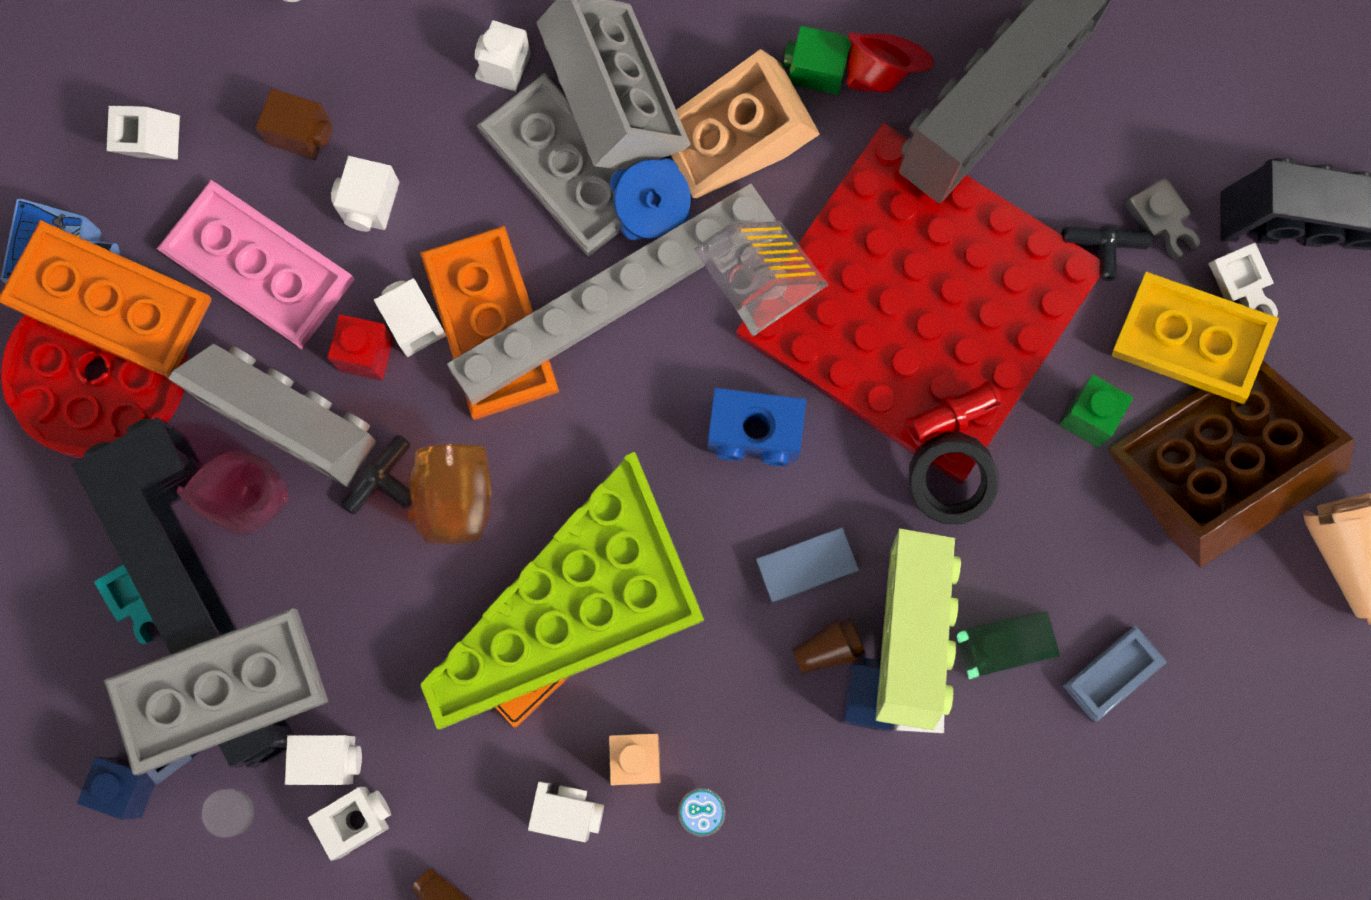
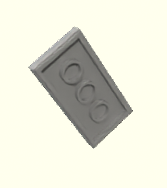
(549, 155)
(215, 691)

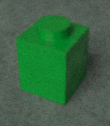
(817, 59)
(1095, 411)

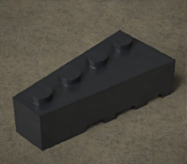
(1299, 202)

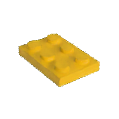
(1195, 337)

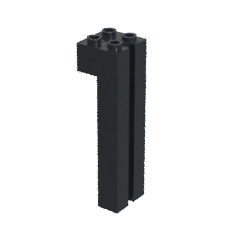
(133, 495)

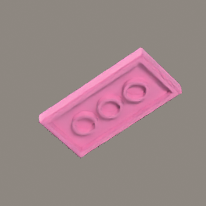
(256, 264)

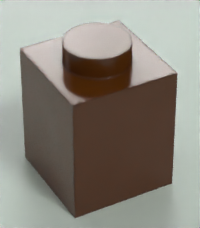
(294, 124)

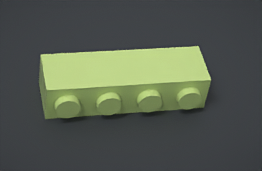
(917, 630)

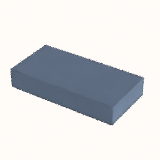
(807, 565)
(1114, 673)

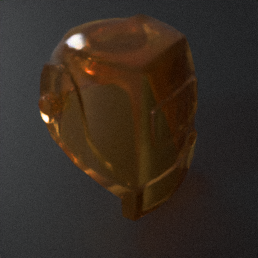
(450, 493)

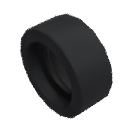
(964, 511)

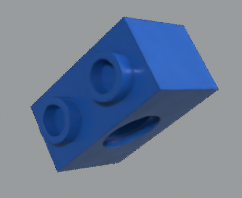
(779, 413)

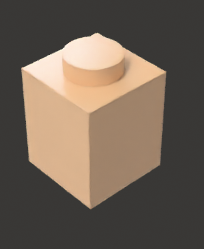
(634, 759)

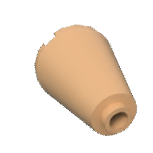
(1344, 541)

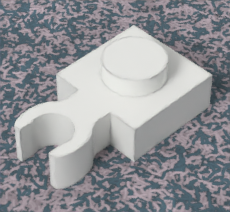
(1243, 276)

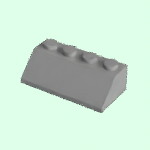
(611, 82)
(276, 412)

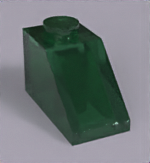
(1008, 644)

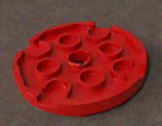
(60, 406)

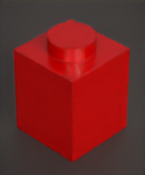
(360, 347)

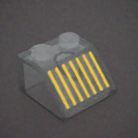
(760, 271)

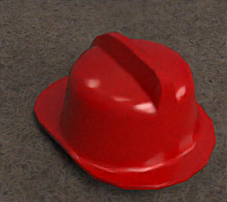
(883, 61)

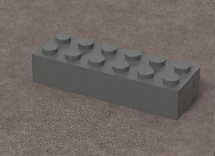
(995, 91)

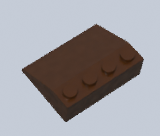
(1231, 467)

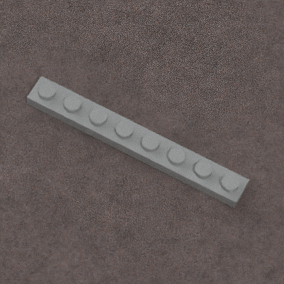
(599, 299)

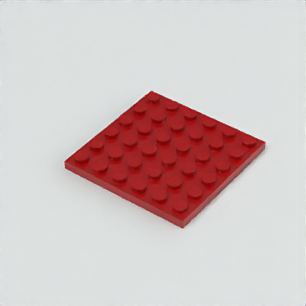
(925, 299)

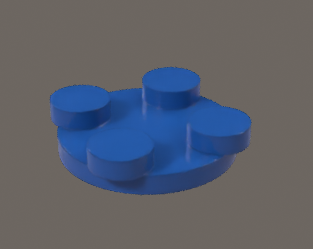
(650, 198)

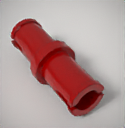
(954, 413)

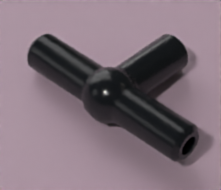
(1107, 241)
(378, 475)

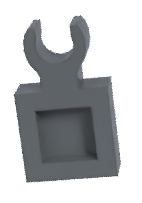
(1161, 213)

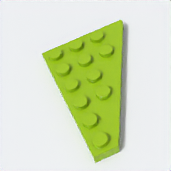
(584, 600)

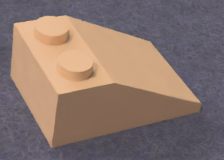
(741, 125)

